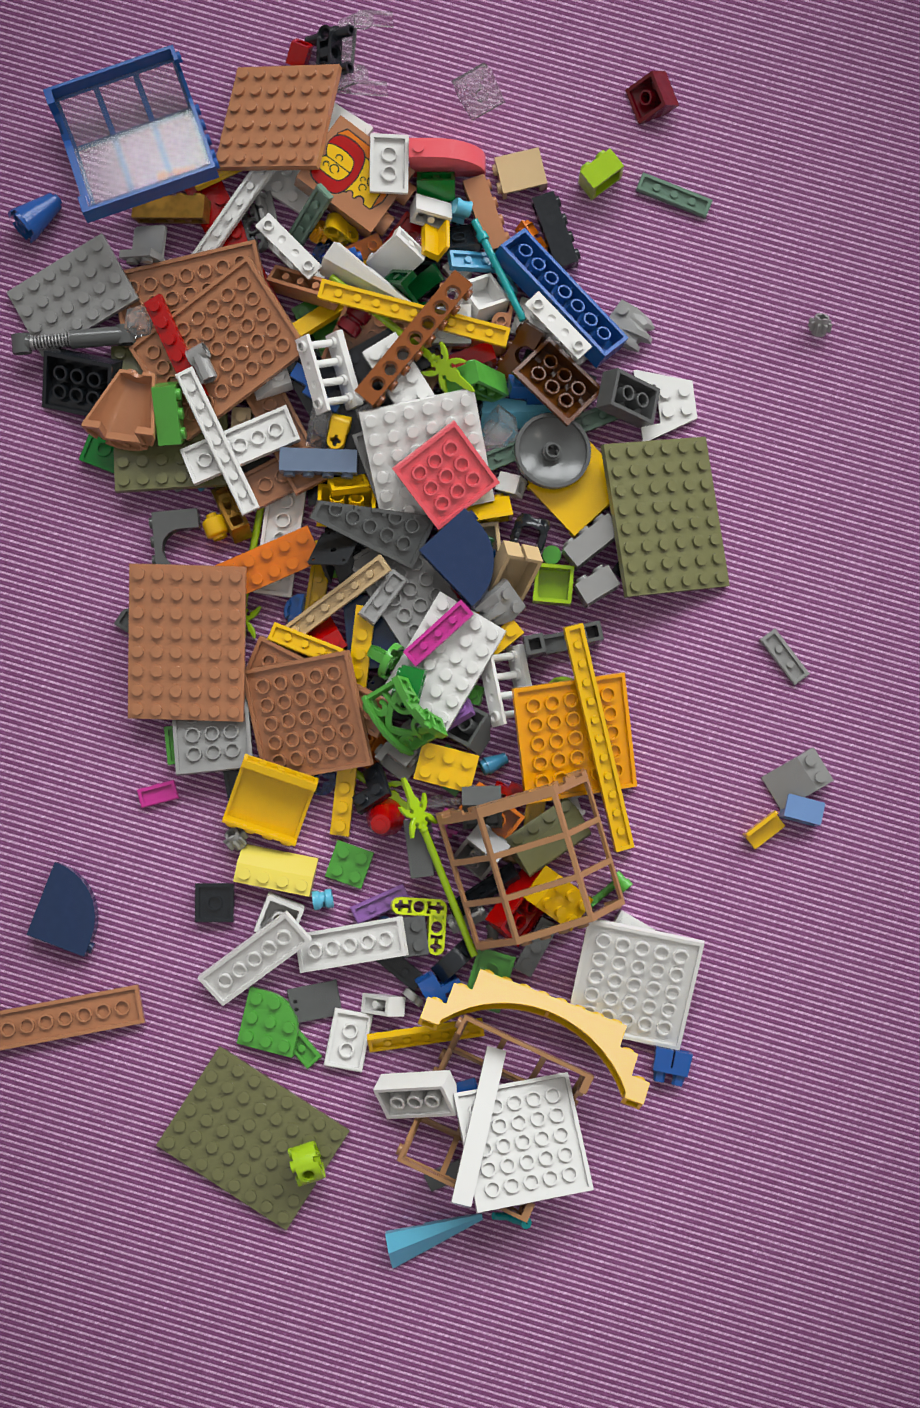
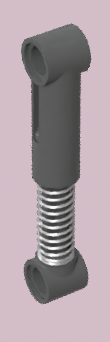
(82, 338)

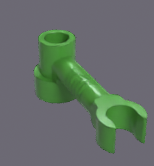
(624, 884)

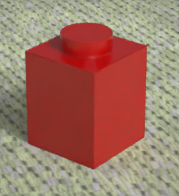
(299, 52)

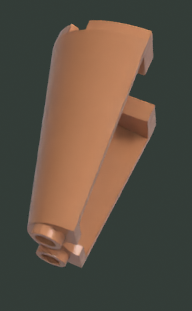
(125, 412)

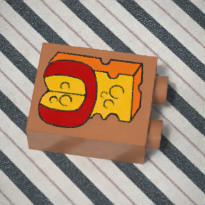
(346, 176)

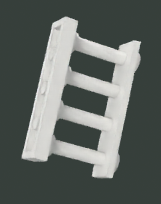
(288, 248)
(547, 318)
(343, 368)
(519, 674)

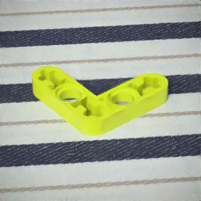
(432, 917)

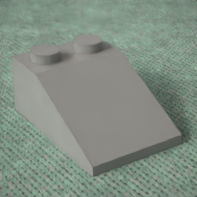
(798, 777)

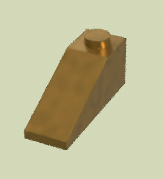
(237, 524)

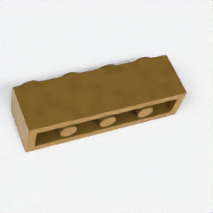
(174, 210)

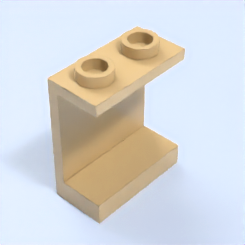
(519, 172)

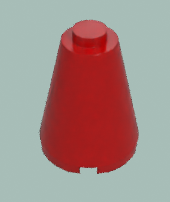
(385, 818)

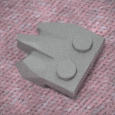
(633, 324)
(500, 604)

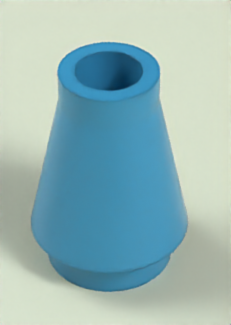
(493, 763)

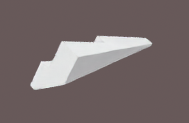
(354, 272)

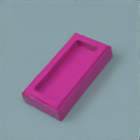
(158, 794)

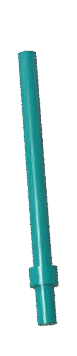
(482, 238)

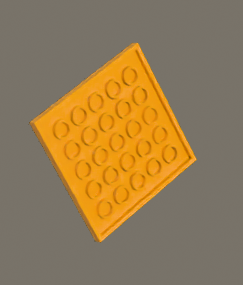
(555, 737)

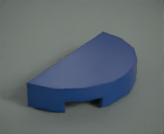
(294, 606)

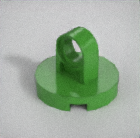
(387, 659)

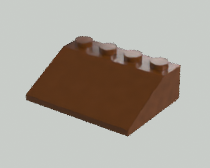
(557, 381)

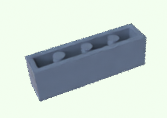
(318, 462)

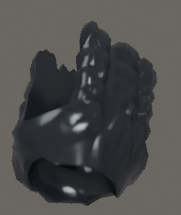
(527, 520)

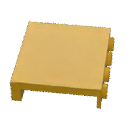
(580, 502)
(269, 800)

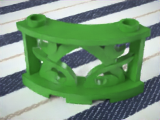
(430, 724)

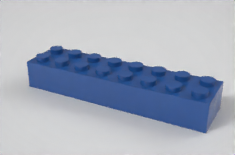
(537, 271)

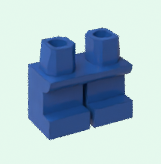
(662, 1064)

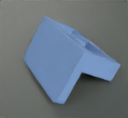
(803, 810)

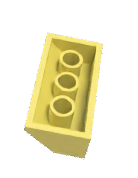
(276, 870)

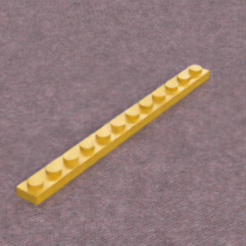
(598, 737)
(346, 779)

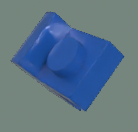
(431, 987)

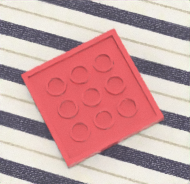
(445, 475)

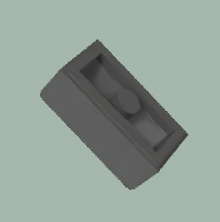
(451, 1172)

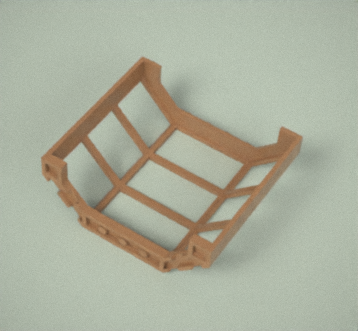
(519, 799)
(579, 1088)

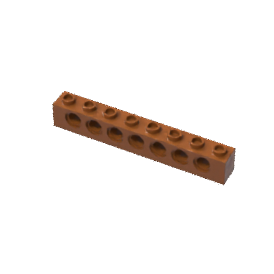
(455, 283)

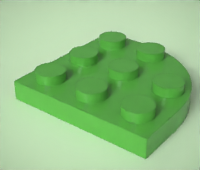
(269, 1023)

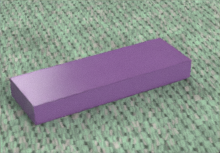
(378, 904)

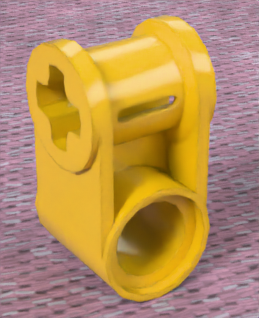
(339, 229)
(338, 428)

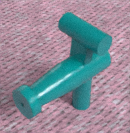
(504, 1216)

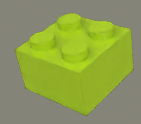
(600, 173)
(553, 585)

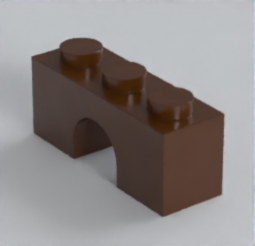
(528, 336)

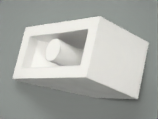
(383, 1004)

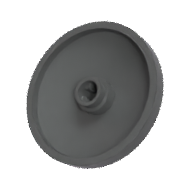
(551, 452)

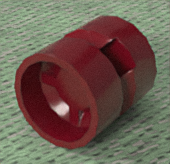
(353, 321)

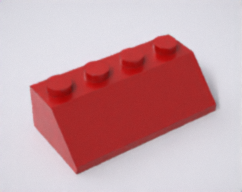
(523, 911)

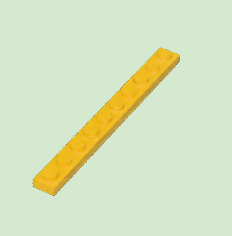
(407, 311)

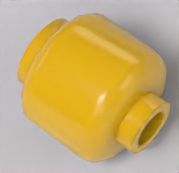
(215, 527)

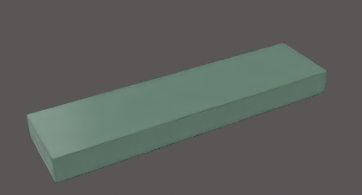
(674, 195)
(311, 214)

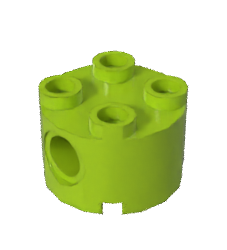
(306, 1163)

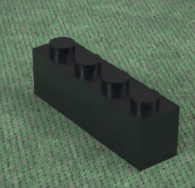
(554, 230)

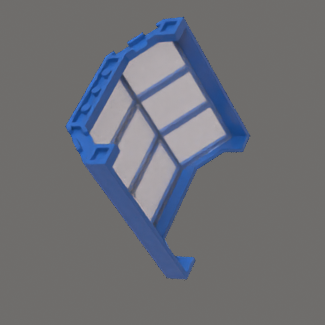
(132, 133)

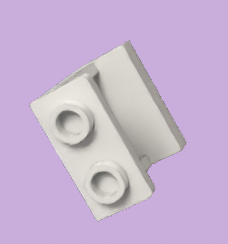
(397, 253)

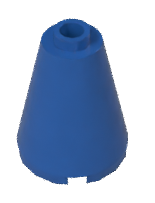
(35, 215)

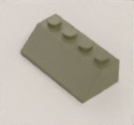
(541, 827)

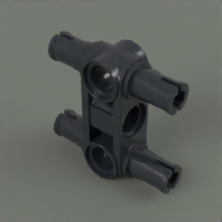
(329, 45)

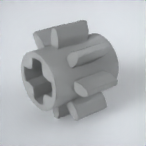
(820, 325)
(235, 839)

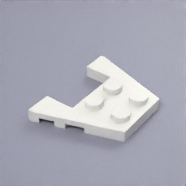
(675, 403)

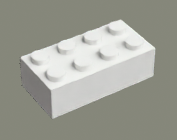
(411, 386)

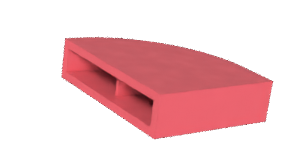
(446, 156)

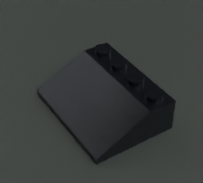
(75, 379)

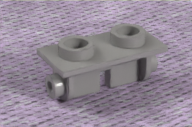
(265, 204)
(478, 915)

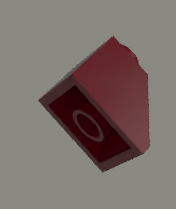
(652, 96)

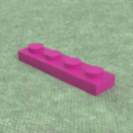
(438, 633)

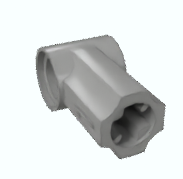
(199, 358)

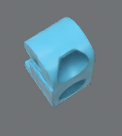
(460, 211)

